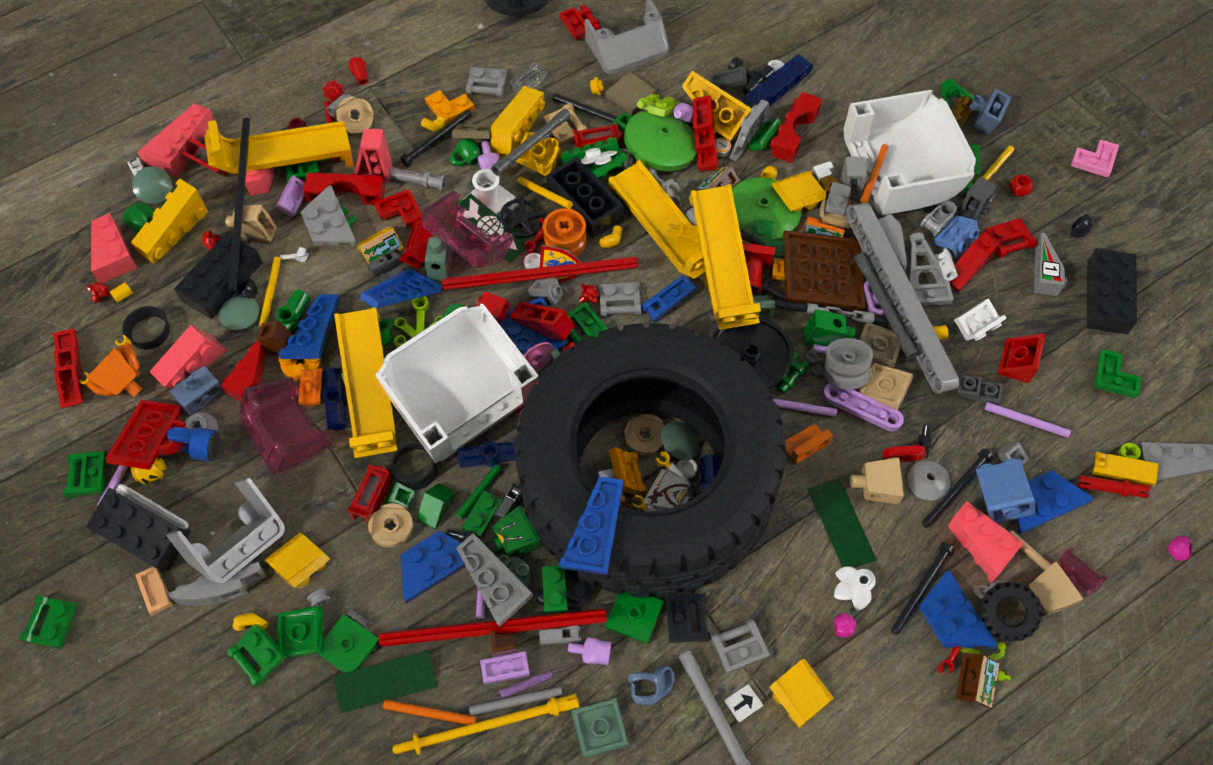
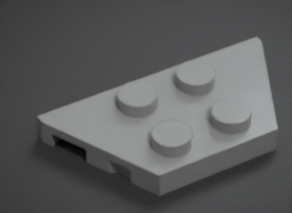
(749, 127)
(327, 221)

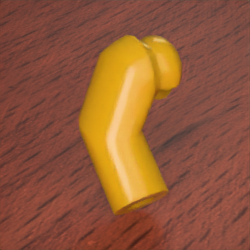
(613, 239)

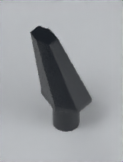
(925, 438)

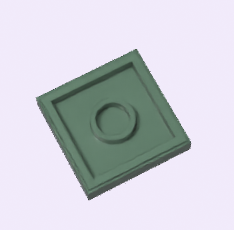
(600, 728)

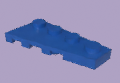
(400, 288)
(312, 331)
(594, 536)

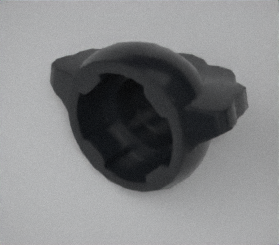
(1081, 226)
(248, 289)

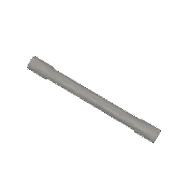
(694, 672)

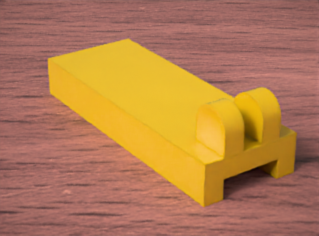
(1125, 468)

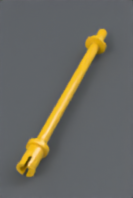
(553, 706)

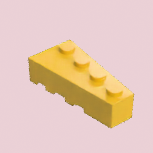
(516, 120)
(170, 223)

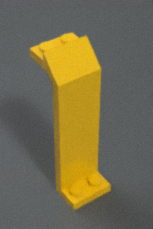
(279, 147)
(654, 212)
(724, 257)
(367, 402)

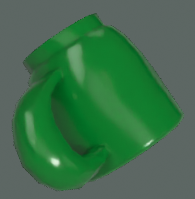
(467, 150)

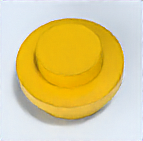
(596, 86)

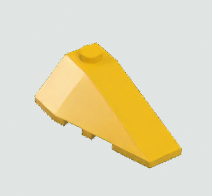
(727, 109)

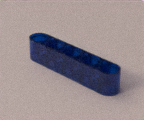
(780, 82)

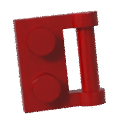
(1010, 232)

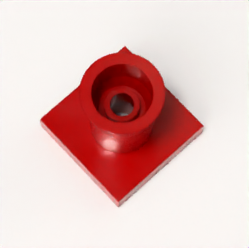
(757, 258)

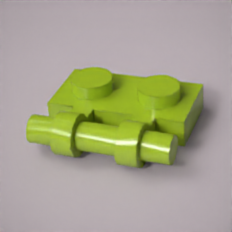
(657, 106)

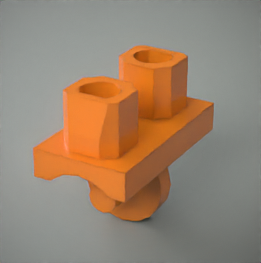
(310, 387)

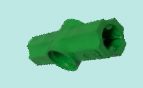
(293, 309)

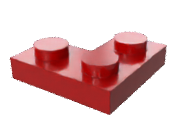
(400, 203)

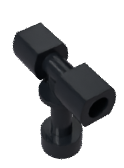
(754, 78)

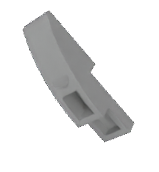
(209, 593)

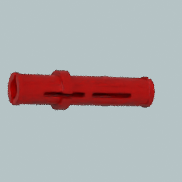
(1122, 487)

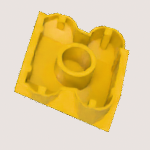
(542, 156)
(800, 191)
(297, 560)
(801, 693)

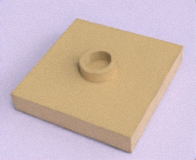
(887, 385)

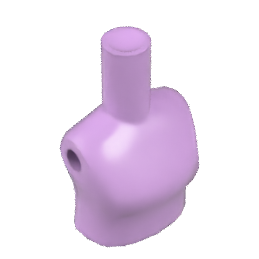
(684, 112)
(487, 159)
(593, 651)

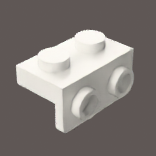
(979, 320)

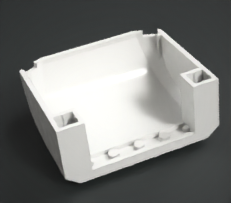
(925, 155)
(456, 380)

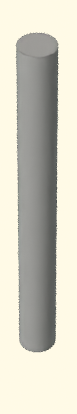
(515, 701)

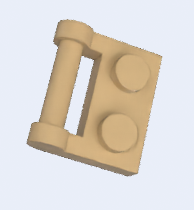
(564, 133)

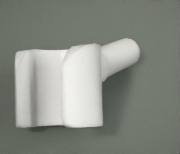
(300, 256)

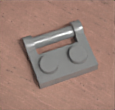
(486, 81)
(619, 294)
(742, 653)

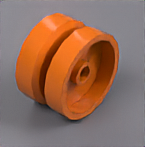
(565, 230)

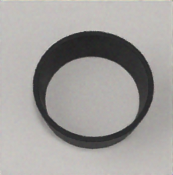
(139, 314)
(415, 484)

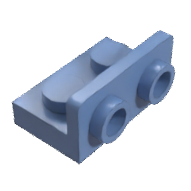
(958, 235)

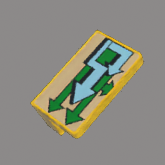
(379, 244)

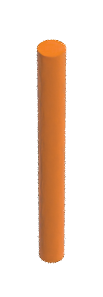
(874, 173)
(429, 712)

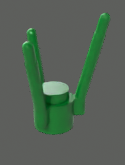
(952, 89)

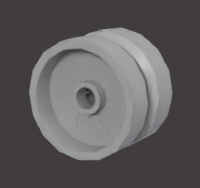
(848, 363)

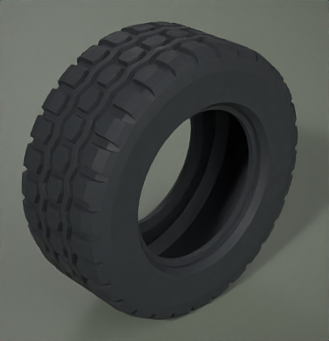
(668, 375)

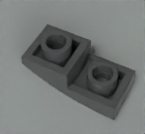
(978, 390)

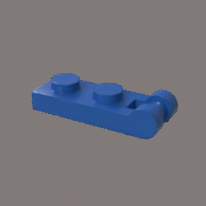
(669, 298)

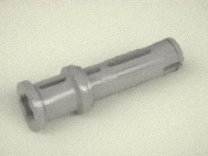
(426, 179)

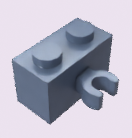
(990, 110)
(197, 390)

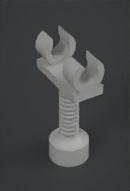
(668, 186)

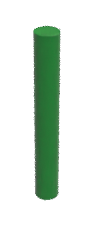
(478, 491)

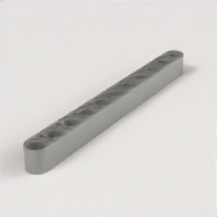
(902, 298)

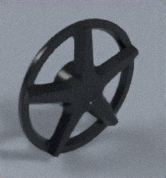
(521, 217)

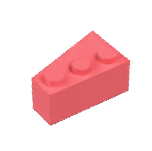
(374, 155)

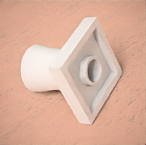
(489, 191)

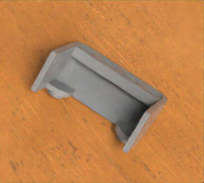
(631, 47)
(259, 531)

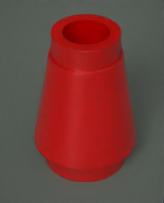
(358, 69)

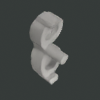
(980, 591)

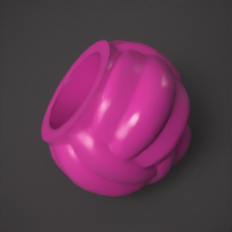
(1180, 548)
(844, 625)

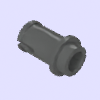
(390, 274)

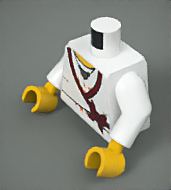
(668, 490)

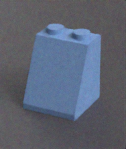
(1006, 491)

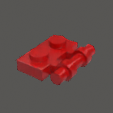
(575, 21)

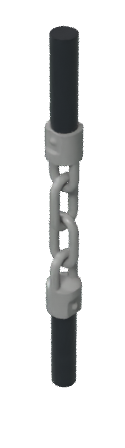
(809, 308)

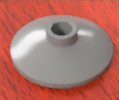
(923, 487)

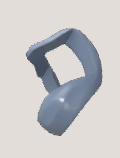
(663, 679)

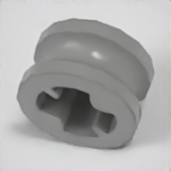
(319, 598)

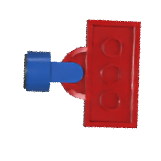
(157, 431)

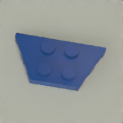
(1053, 499)
(429, 564)
(954, 616)

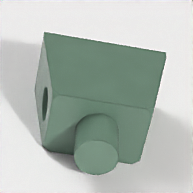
(440, 254)

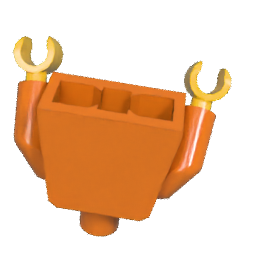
(116, 372)

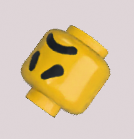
(152, 475)

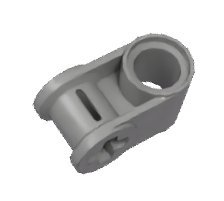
(938, 219)

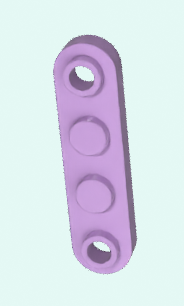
(864, 407)

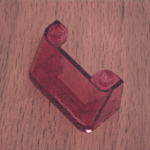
(450, 226)
(279, 425)

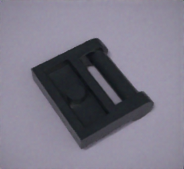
(576, 591)
(680, 621)

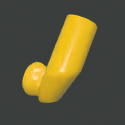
(435, 125)
(243, 620)

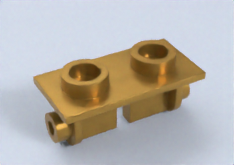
(962, 110)

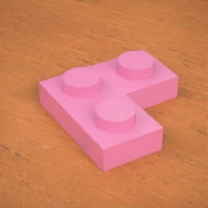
(1099, 162)

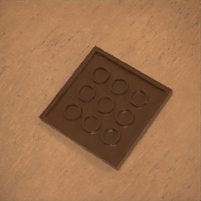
(822, 270)

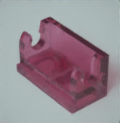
(1080, 573)

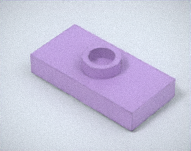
(291, 196)
(504, 668)

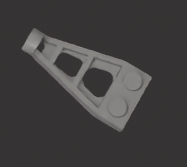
(930, 293)

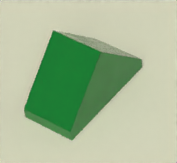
(435, 505)

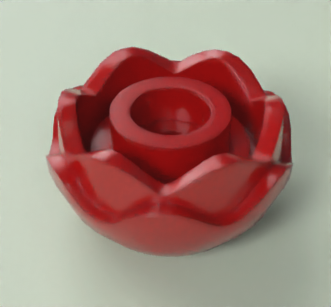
(1021, 185)
(209, 239)

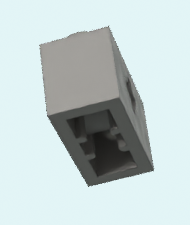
(854, 175)

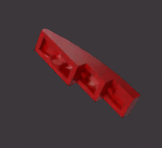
(705, 133)
(68, 368)

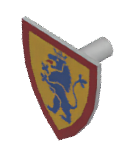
(557, 256)

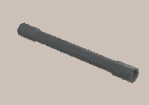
(505, 162)
(904, 340)

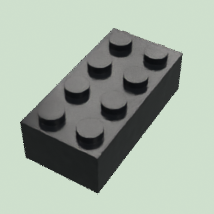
(588, 194)
(207, 283)
(1111, 291)
(136, 528)

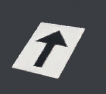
(743, 703)

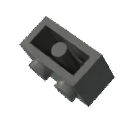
(978, 199)

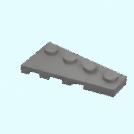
(1178, 459)
(496, 583)

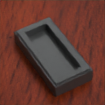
(729, 78)

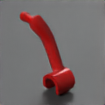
(532, 244)
(950, 660)

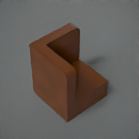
(273, 336)
(503, 643)

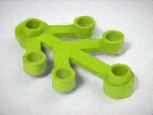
(420, 321)

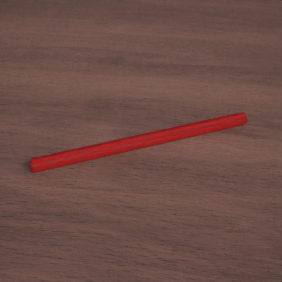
(540, 273)
(483, 628)

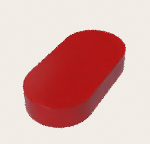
(905, 453)

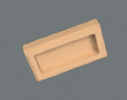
(154, 590)

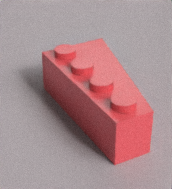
(166, 148)

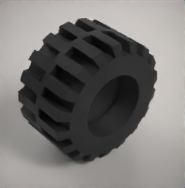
(1032, 607)

